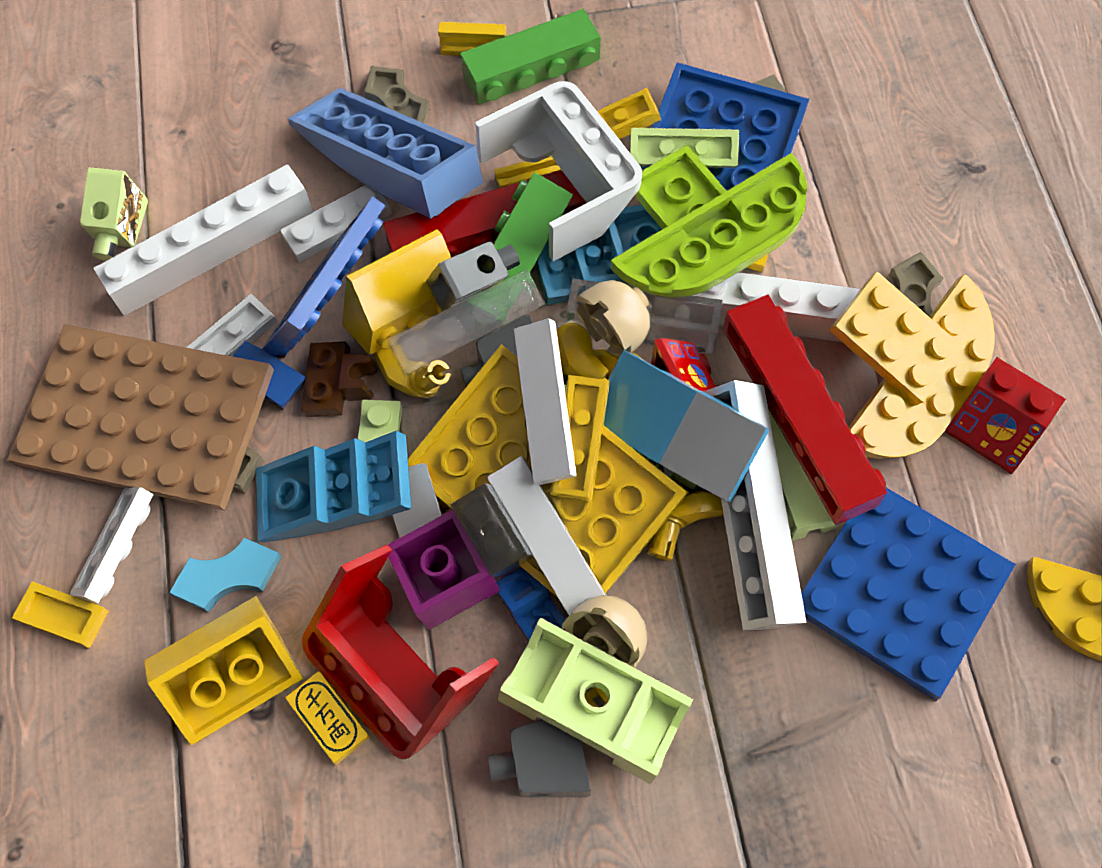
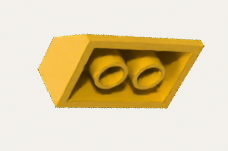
(393, 293)
(221, 670)

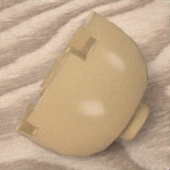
(615, 314)
(610, 626)

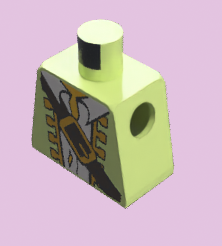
(111, 211)

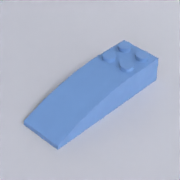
(391, 151)

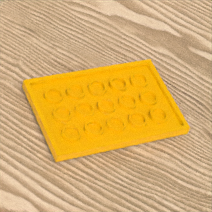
(489, 431)

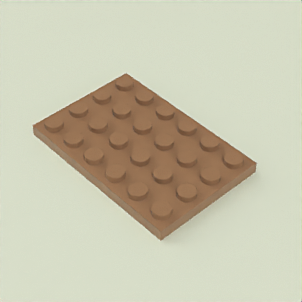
(143, 416)

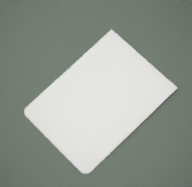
(423, 502)

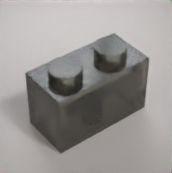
(491, 530)

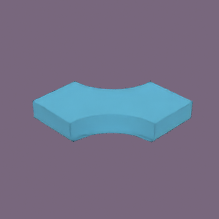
(207, 581)

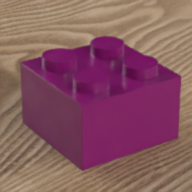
(441, 570)

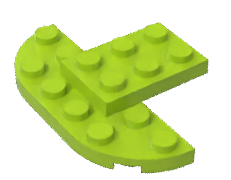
(707, 229)

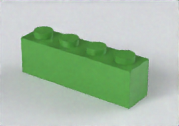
(531, 56)
(528, 224)

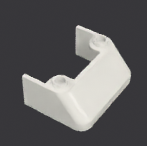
(570, 130)

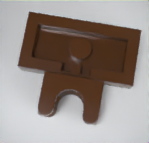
(334, 376)

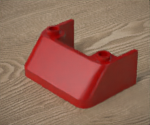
(377, 668)

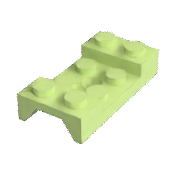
(630, 728)

